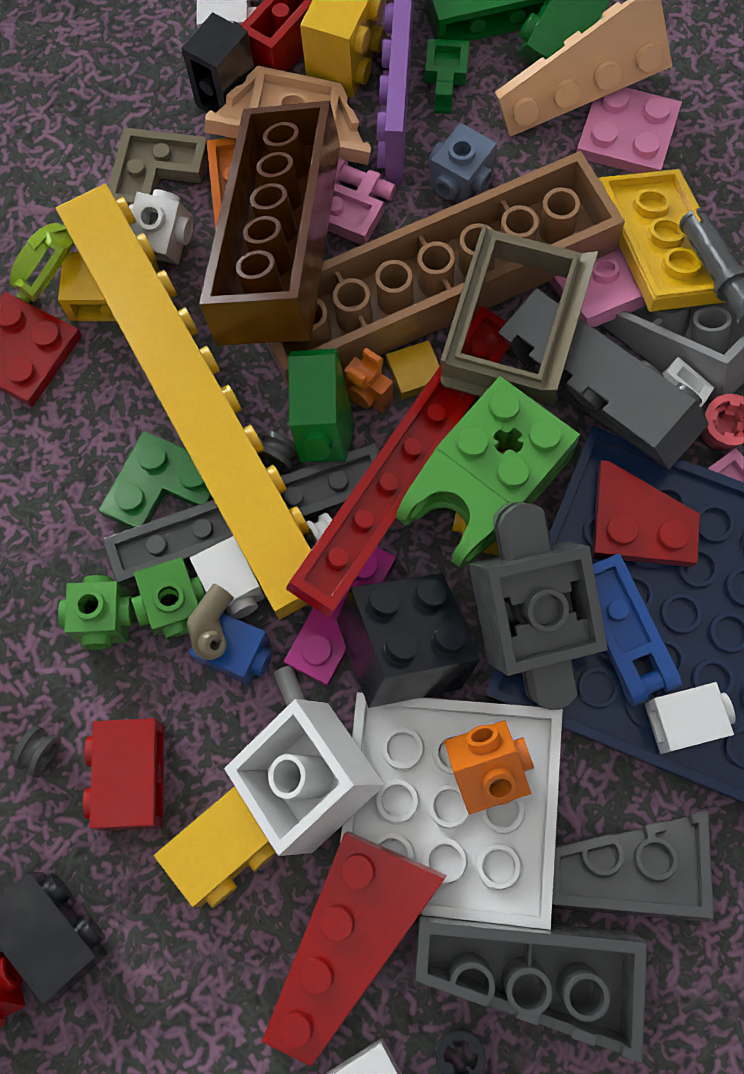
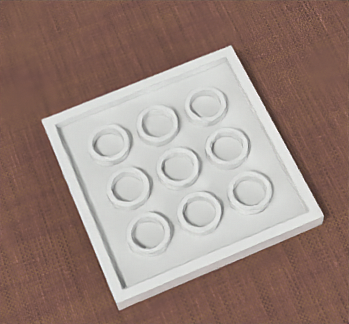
(493, 859)

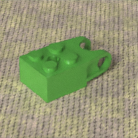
(477, 479)

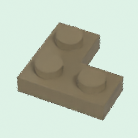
(152, 156)

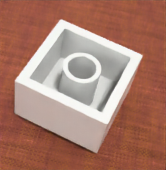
(303, 777)

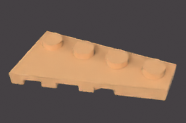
(601, 60)

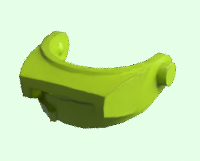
(52, 235)

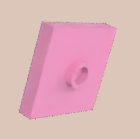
(609, 290)

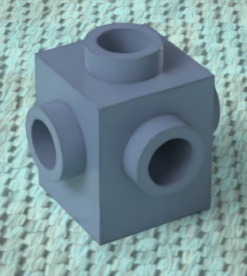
(462, 164)

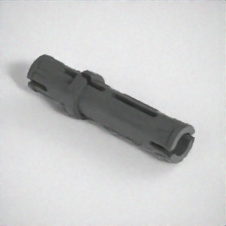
(717, 260)

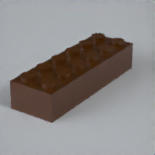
(272, 226)

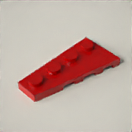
(354, 929)

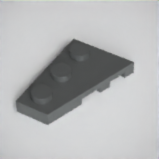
(640, 872)

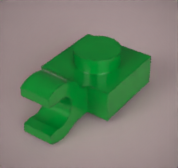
(446, 67)

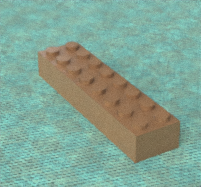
(415, 275)

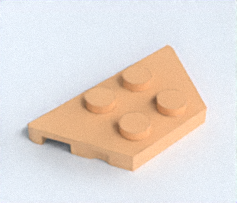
(276, 87)

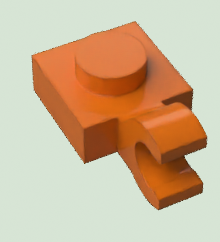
(366, 382)

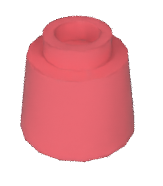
(725, 422)

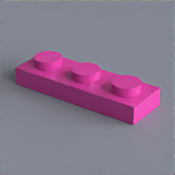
(320, 644)

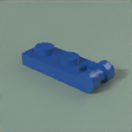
(632, 634)

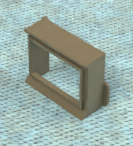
(475, 374)

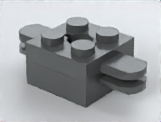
(537, 605)

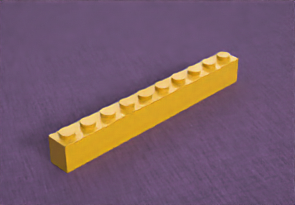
(189, 392)

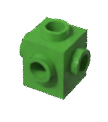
(165, 581)
(104, 625)

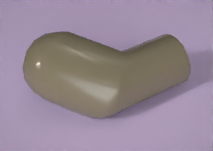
(205, 626)

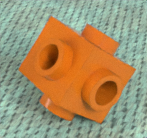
(489, 766)

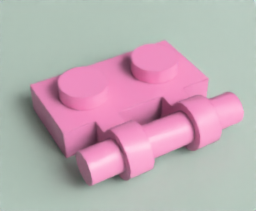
(358, 212)

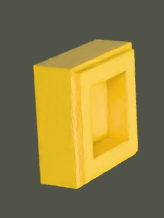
(412, 368)

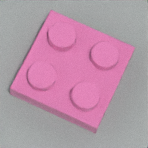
(629, 130)

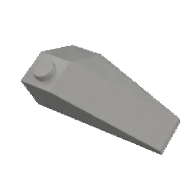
(699, 335)

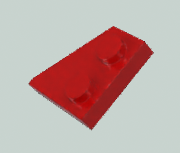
(641, 521)

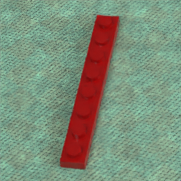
(377, 496)

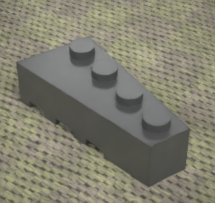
(610, 383)
(568, 973)

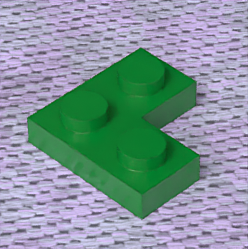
(150, 473)

